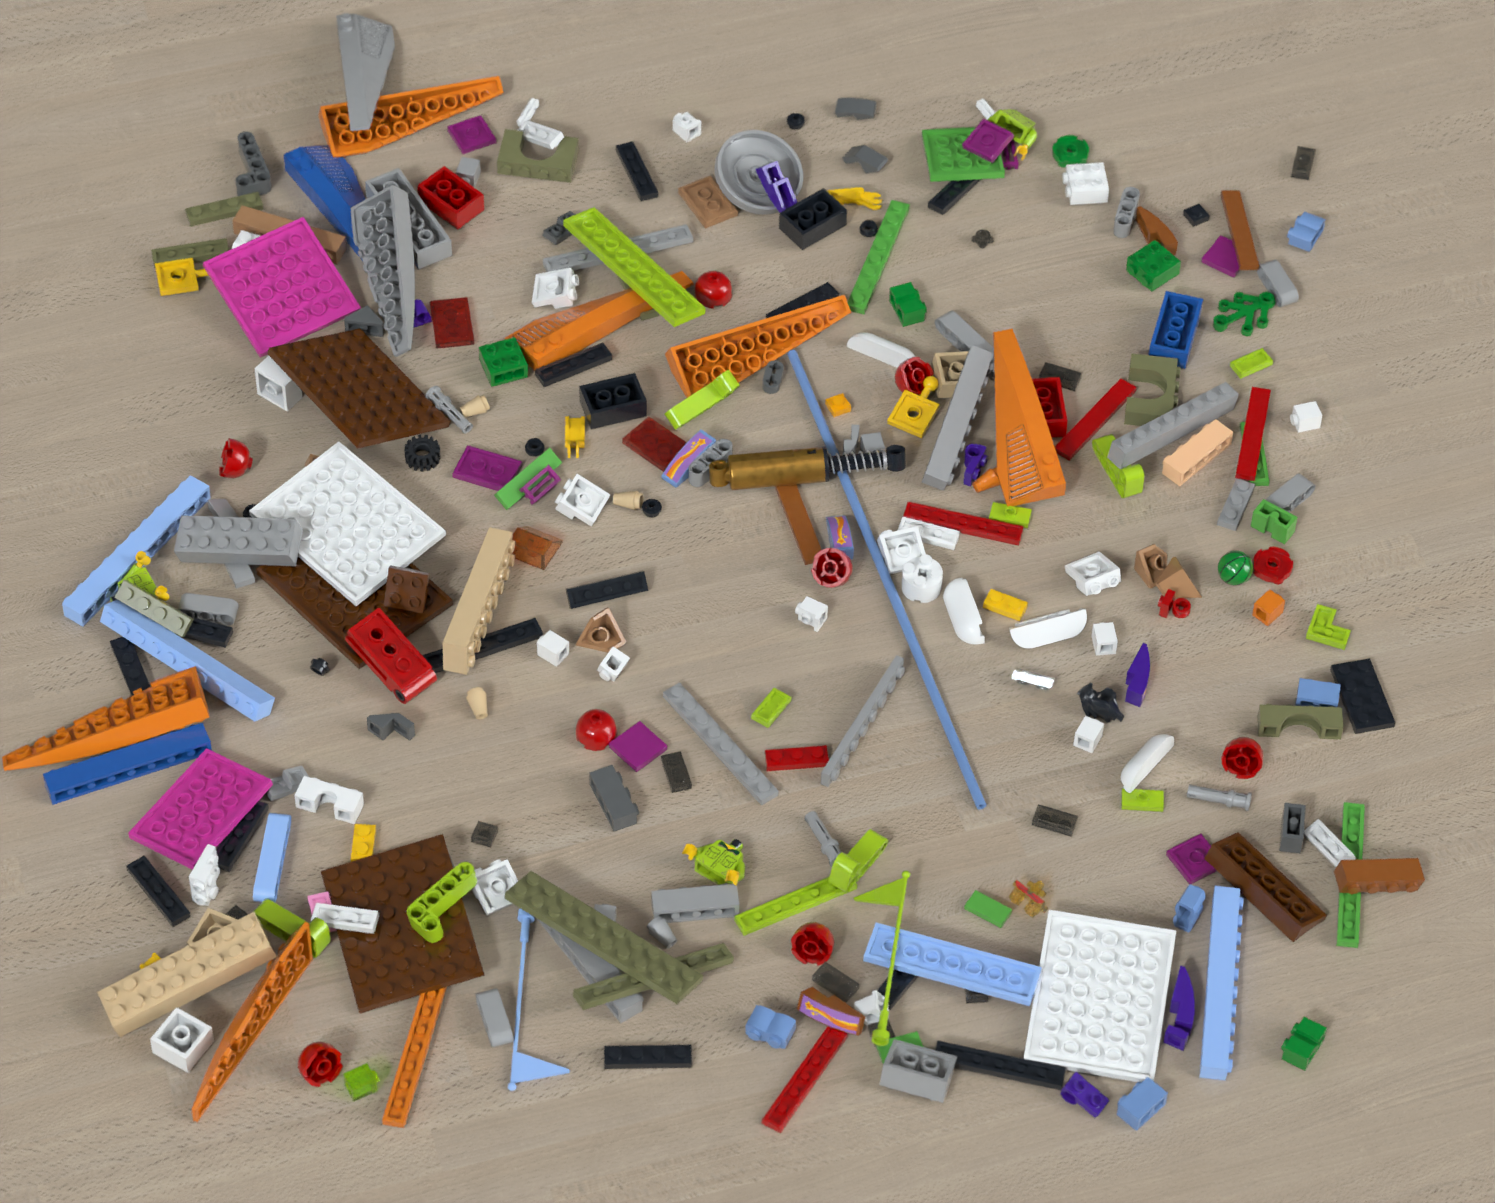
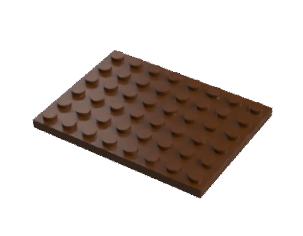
(358, 388)
(334, 614)
(396, 958)

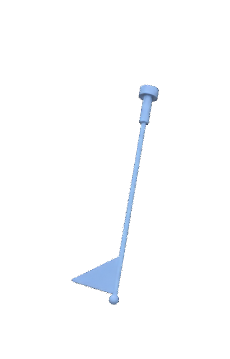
(524, 1066)

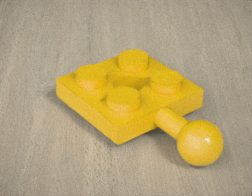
(183, 268)
(911, 402)

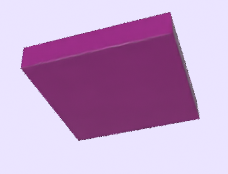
(471, 134)
(987, 140)
(1222, 257)
(638, 746)
(1190, 860)

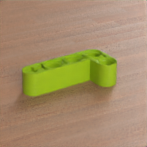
(702, 400)
(1127, 480)
(851, 867)
(461, 879)
(284, 923)

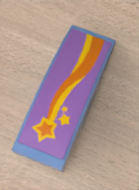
(678, 468)
(840, 534)

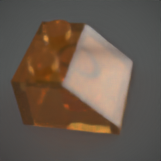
(534, 546)

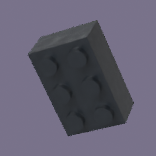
(812, 219)
(613, 401)

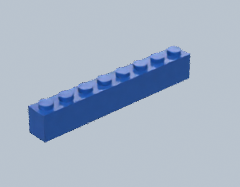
(126, 763)

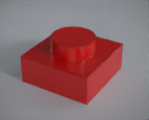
(1166, 603)

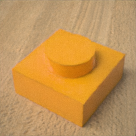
(838, 405)

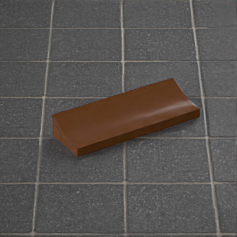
(1264, 886)

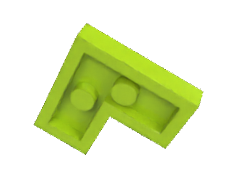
(1324, 632)

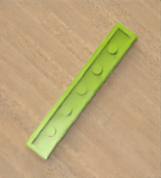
(787, 906)

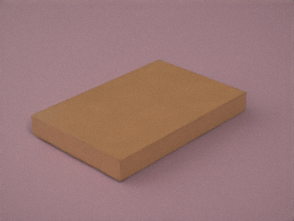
(707, 201)

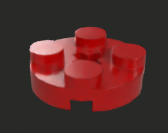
(1272, 574)

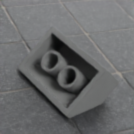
(918, 1070)

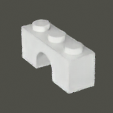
(314, 792)

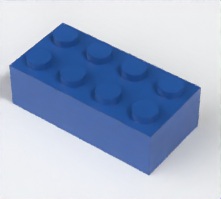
(1176, 327)

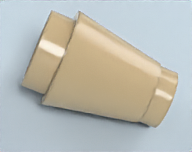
(475, 406)
(631, 500)
(478, 702)

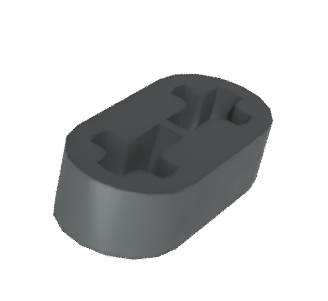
(769, 376)

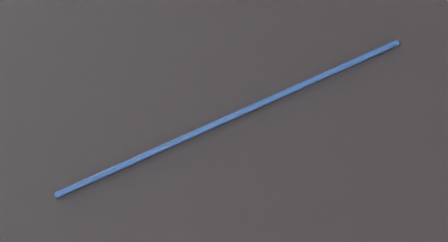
(889, 587)

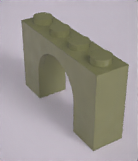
(556, 168)
(1158, 371)

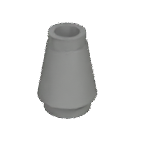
(661, 931)

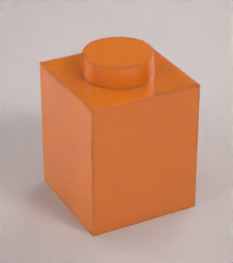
(1268, 607)

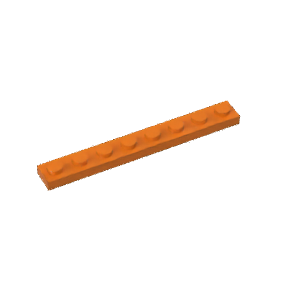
(413, 1058)

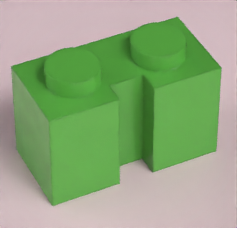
(1274, 520)

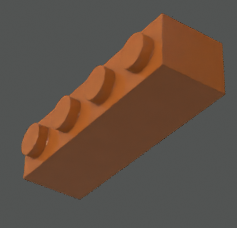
(1379, 875)

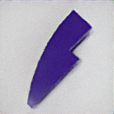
(776, 186)
(1138, 677)
(1183, 1001)

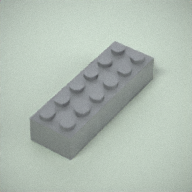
(428, 237)
(238, 540)

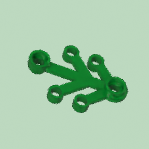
(1263, 301)

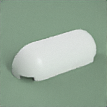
(879, 348)
(963, 611)
(1048, 628)
(1145, 760)

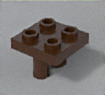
(406, 589)

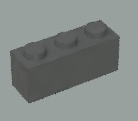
(613, 797)

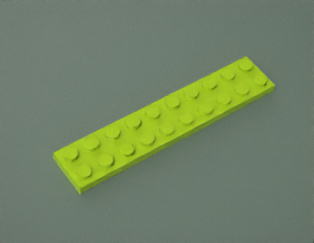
(634, 267)

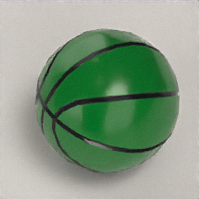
(1235, 567)

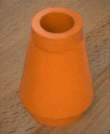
(986, 480)

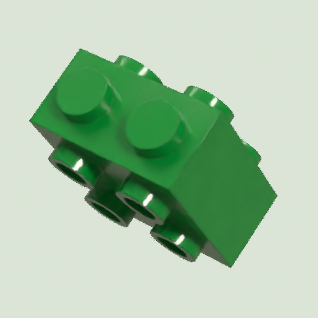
(1153, 265)
(503, 362)

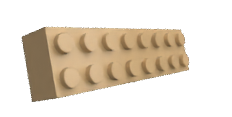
(478, 601)
(186, 974)

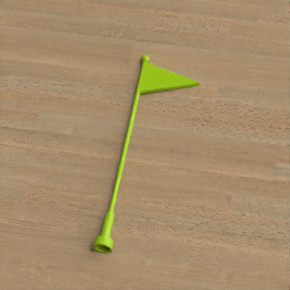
(893, 895)

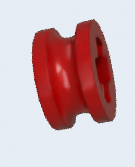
(1181, 602)

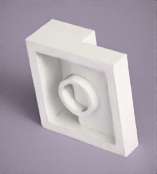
(555, 288)
(581, 500)
(900, 547)
(1094, 573)
(204, 877)
(493, 884)

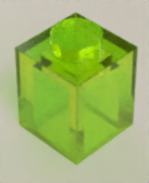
(361, 1082)

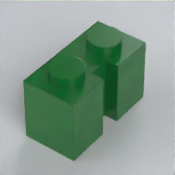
(907, 304)
(1304, 1043)

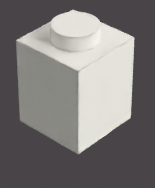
(1306, 416)
(1104, 638)
(552, 648)
(1088, 734)

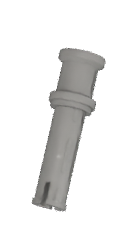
(444, 405)
(1229, 797)
(828, 845)

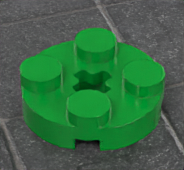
(1079, 150)

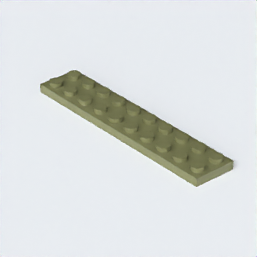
(604, 937)

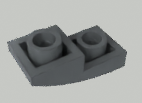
(855, 107)
(558, 233)

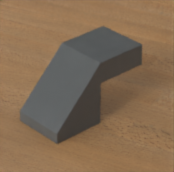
(868, 158)
(384, 724)

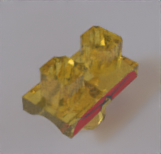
(1035, 903)

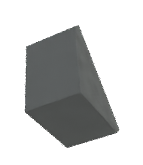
(366, 321)

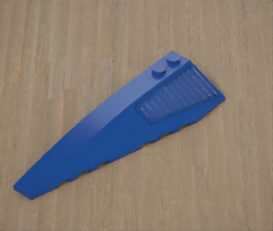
(328, 184)

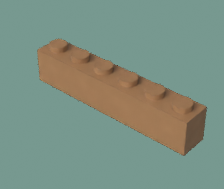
(262, 223)

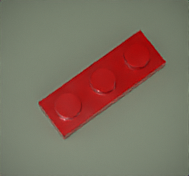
(796, 758)

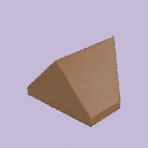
(1150, 564)
(1177, 579)
(601, 633)

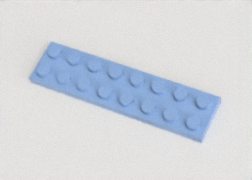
(954, 964)

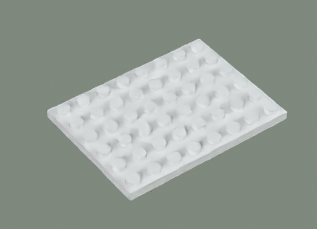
(350, 522)
(1100, 996)

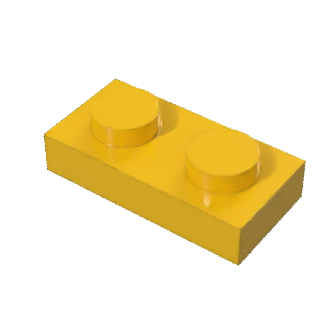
(1005, 605)
(363, 841)

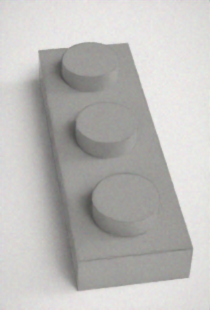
(1236, 504)

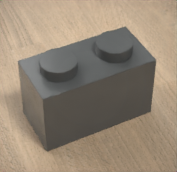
(1292, 828)

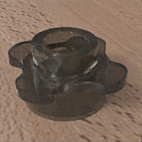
(982, 238)

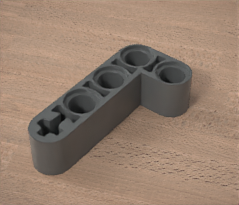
(257, 176)

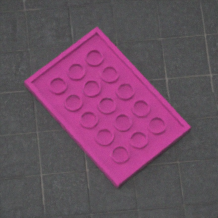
(200, 808)

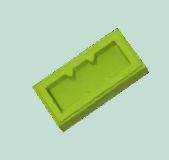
(1251, 363)
(1010, 514)
(771, 707)
(1142, 800)

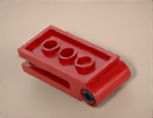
(403, 668)

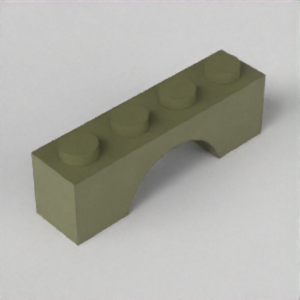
(1323, 720)

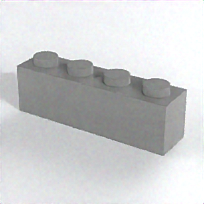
(696, 903)

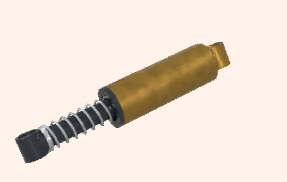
(798, 466)

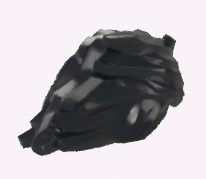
(1100, 703)

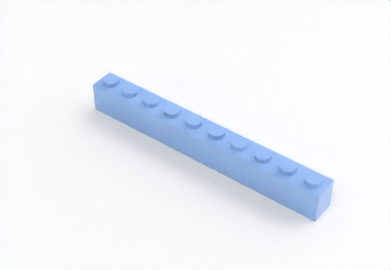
(148, 537)
(182, 655)
(1220, 983)

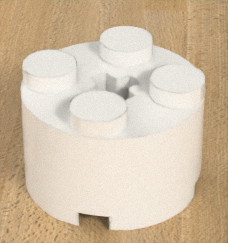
(922, 579)

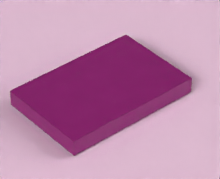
(486, 468)

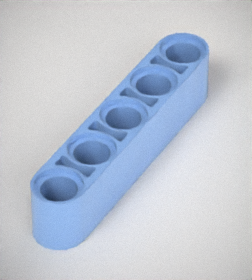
(272, 857)

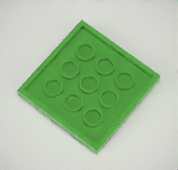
(951, 162)

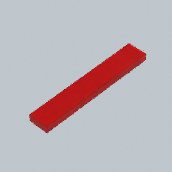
(1095, 419)
(1253, 433)
(965, 523)
(804, 1079)

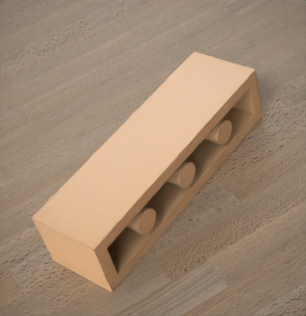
(1197, 452)

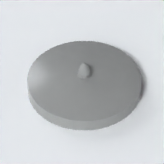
(737, 165)

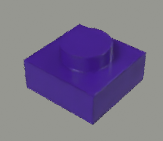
(1176, 1037)

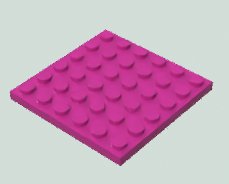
(281, 286)

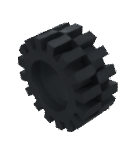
(423, 461)

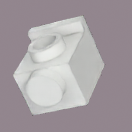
(684, 123)
(812, 613)
(615, 659)
(870, 1007)

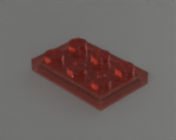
(451, 323)
(654, 443)

